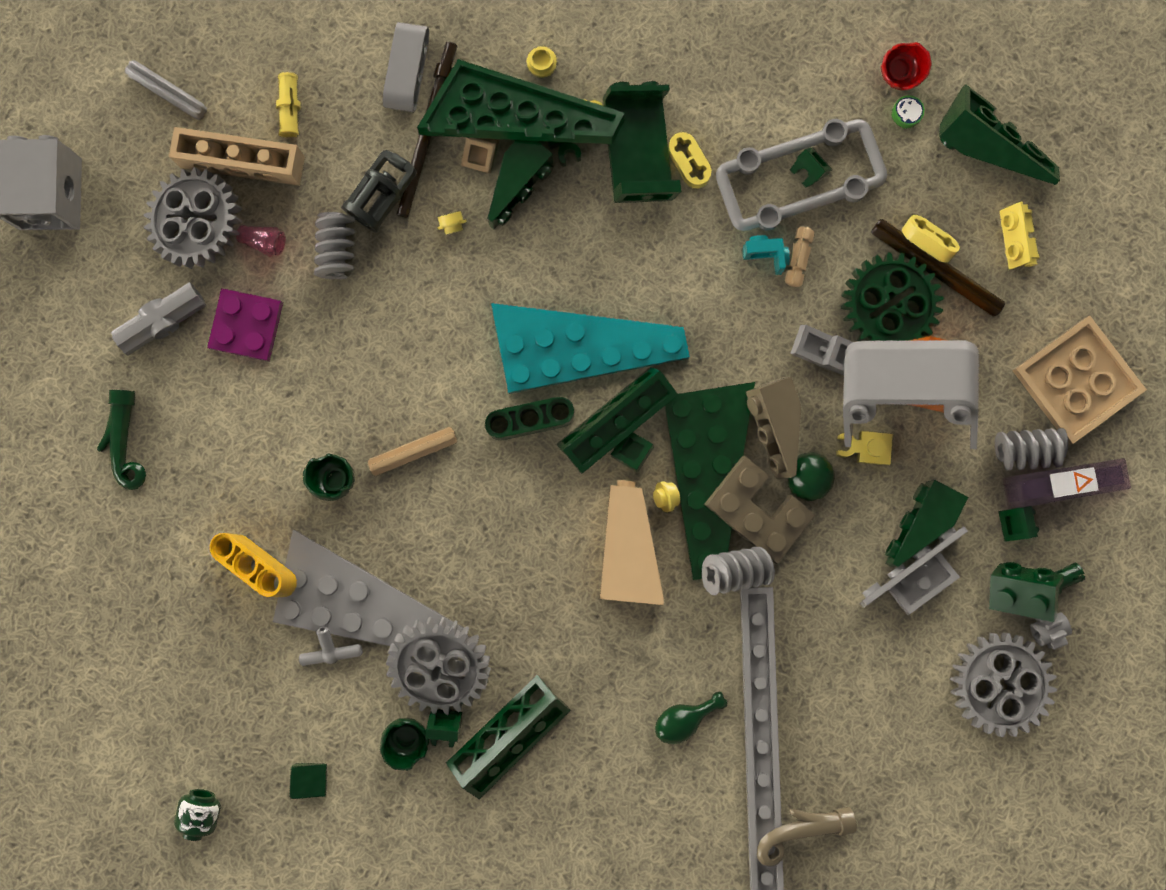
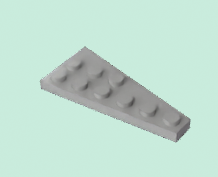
(345, 597)

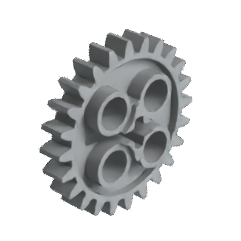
(189, 245)
(438, 665)
(1026, 701)

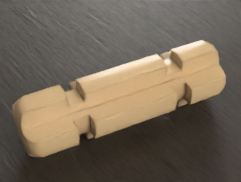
(799, 256)

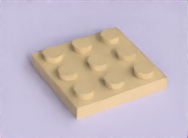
(1079, 380)

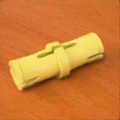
(288, 105)

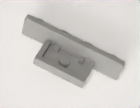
(920, 580)

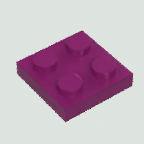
(245, 324)

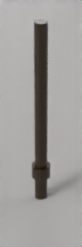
(440, 74)

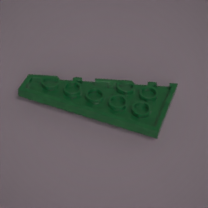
(499, 106)
(706, 443)

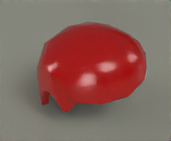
(908, 61)

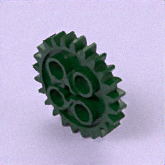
(876, 280)

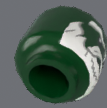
(197, 814)

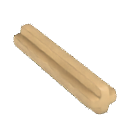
(412, 451)

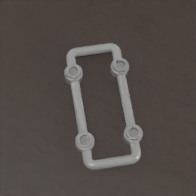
(832, 134)

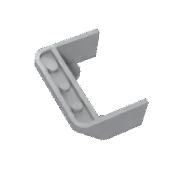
(911, 375)

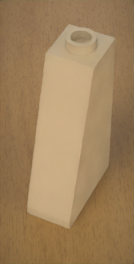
(629, 554)

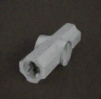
(158, 318)

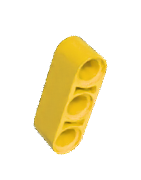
(240, 562)

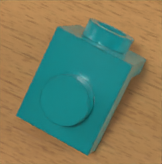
(762, 247)

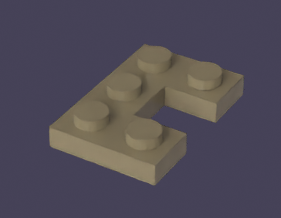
(734, 507)

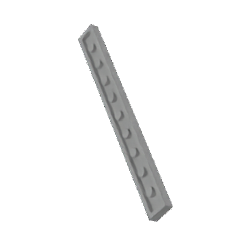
(761, 730)

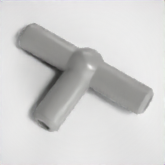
(329, 652)

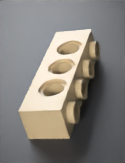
(237, 156)

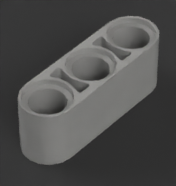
(405, 66)

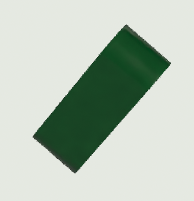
(514, 417)

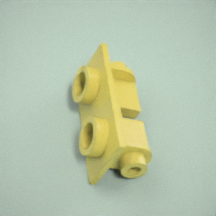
(1016, 226)

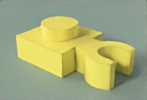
(871, 448)

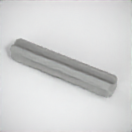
(166, 90)

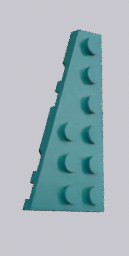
(564, 347)

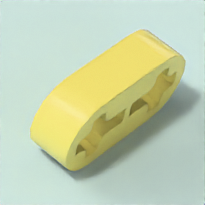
(695, 156)
(930, 238)

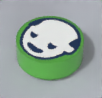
(908, 111)

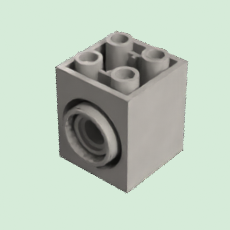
(39, 184)

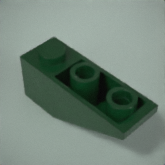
(520, 170)
(932, 515)

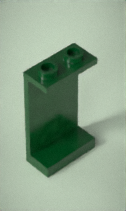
(640, 150)

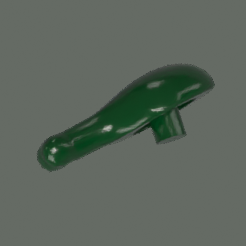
(682, 721)

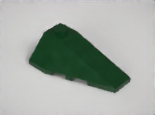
(979, 134)

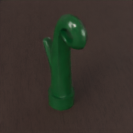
(117, 435)

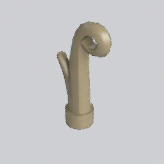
(839, 821)

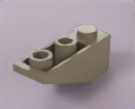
(778, 423)

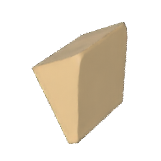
(479, 153)

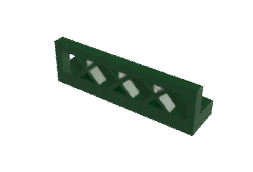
(617, 419)
(510, 742)

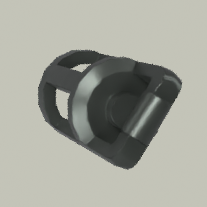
(383, 183)

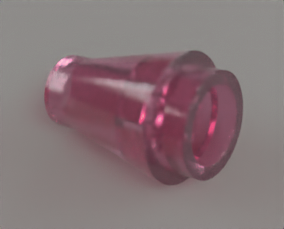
(263, 239)

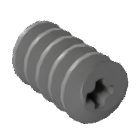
(333, 245)
(1031, 447)
(737, 570)

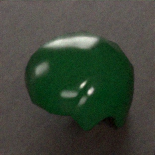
(813, 477)
(328, 488)
(403, 743)

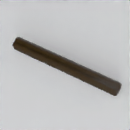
(943, 271)

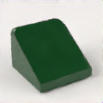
(308, 780)

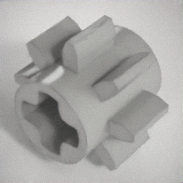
(1052, 632)

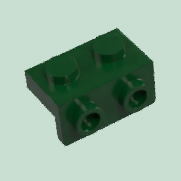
(1025, 591)

